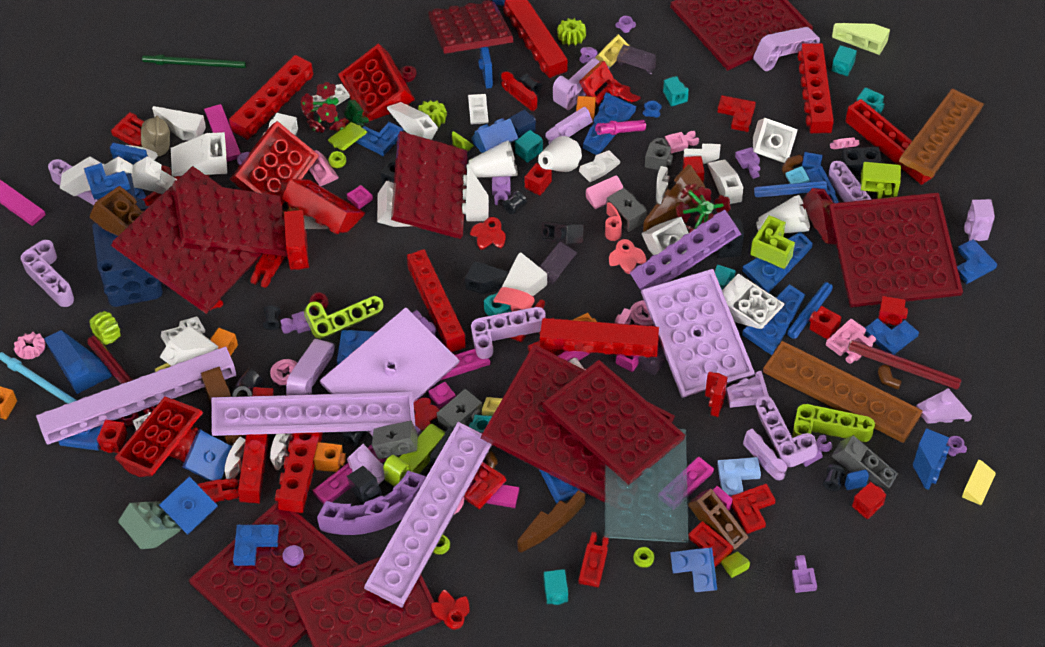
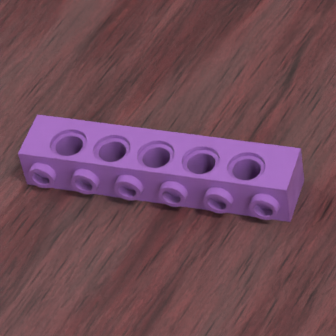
(693, 255)

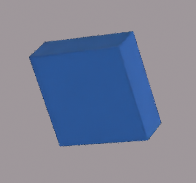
(811, 160)
(856, 479)

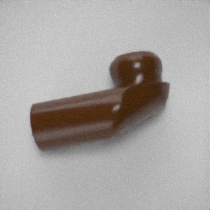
(790, 161)
(886, 377)
(491, 459)

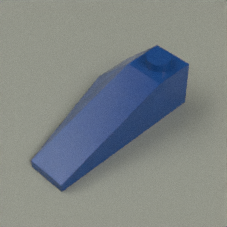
(78, 363)

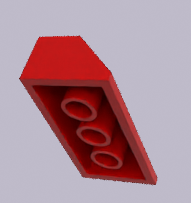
(322, 205)

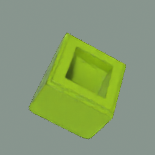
(460, 142)
(735, 564)

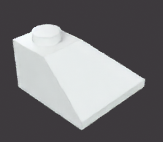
(773, 139)
(664, 234)
(187, 346)

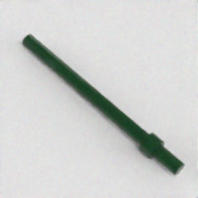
(161, 59)

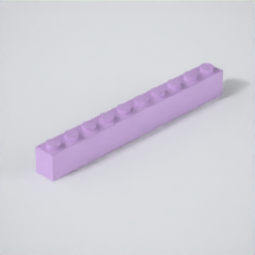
(132, 396)

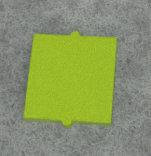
(347, 136)

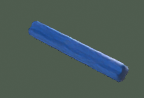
(787, 189)
(812, 306)

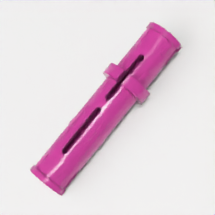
(617, 127)

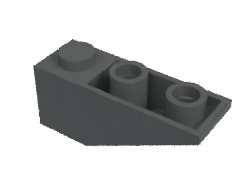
(856, 457)

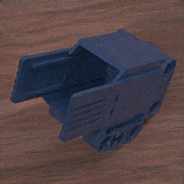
(122, 278)

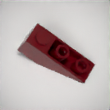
(817, 209)

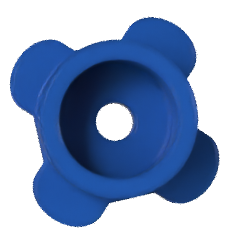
(652, 109)

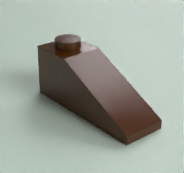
(713, 513)

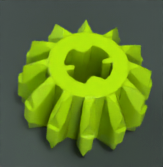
(571, 31)
(435, 111)
(105, 327)

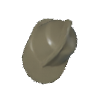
(155, 135)

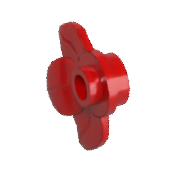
(617, 89)
(488, 235)
(424, 413)
(448, 608)

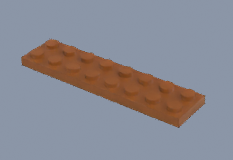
(941, 133)
(842, 390)

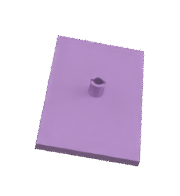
(700, 309)
(406, 347)

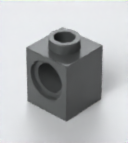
(658, 156)

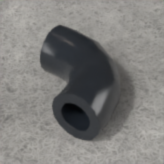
(245, 384)

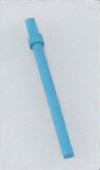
(16, 365)

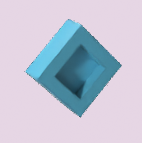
(797, 176)

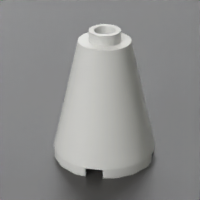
(561, 155)
(495, 162)
(791, 213)

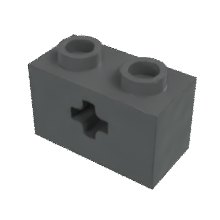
(629, 209)
(460, 410)
(395, 439)

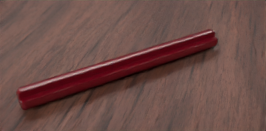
(112, 364)
(904, 364)

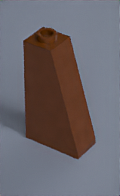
(216, 387)

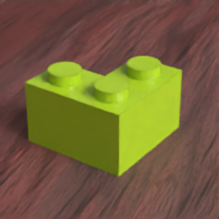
(881, 179)
(771, 244)

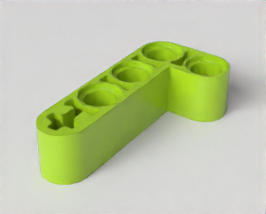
(345, 314)
(857, 425)
(396, 468)

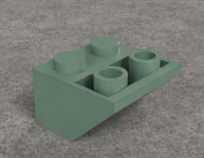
(148, 524)

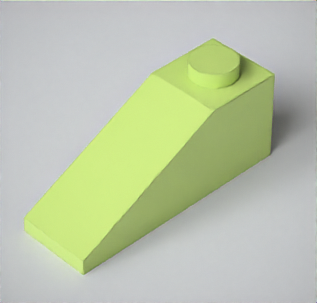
(865, 36)

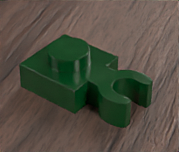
(354, 113)

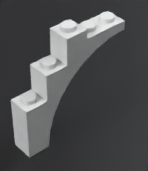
(145, 174)

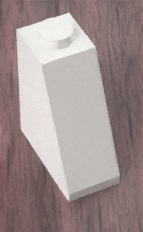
(526, 276)

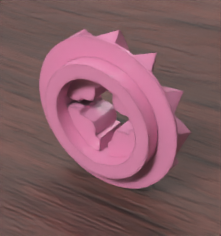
(844, 143)
(636, 314)
(29, 352)
(282, 367)

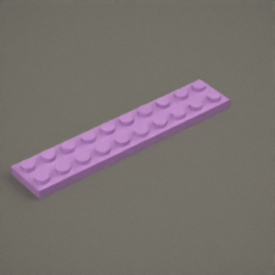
(310, 413)
(428, 515)

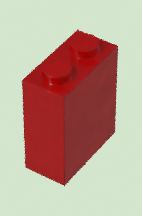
(296, 240)

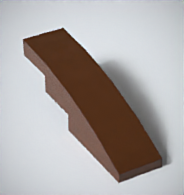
(548, 524)

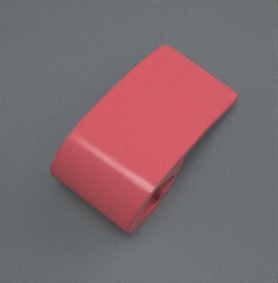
(613, 224)
(516, 298)

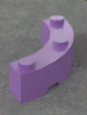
(374, 514)

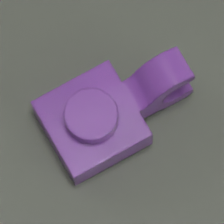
(749, 160)
(297, 323)
(803, 578)

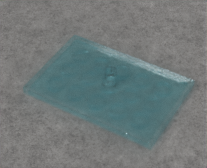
(653, 504)

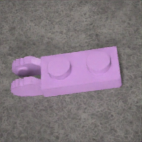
(570, 125)
(766, 456)

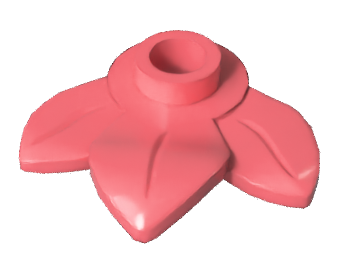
(626, 258)

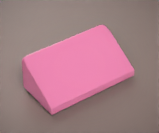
(322, 170)
(598, 193)

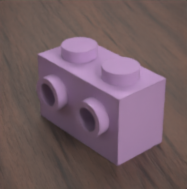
(979, 220)

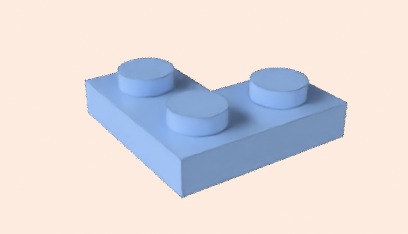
(734, 471)

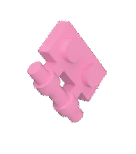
(849, 331)

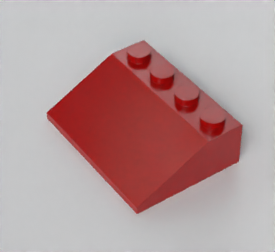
(375, 83)
(274, 162)
(157, 437)

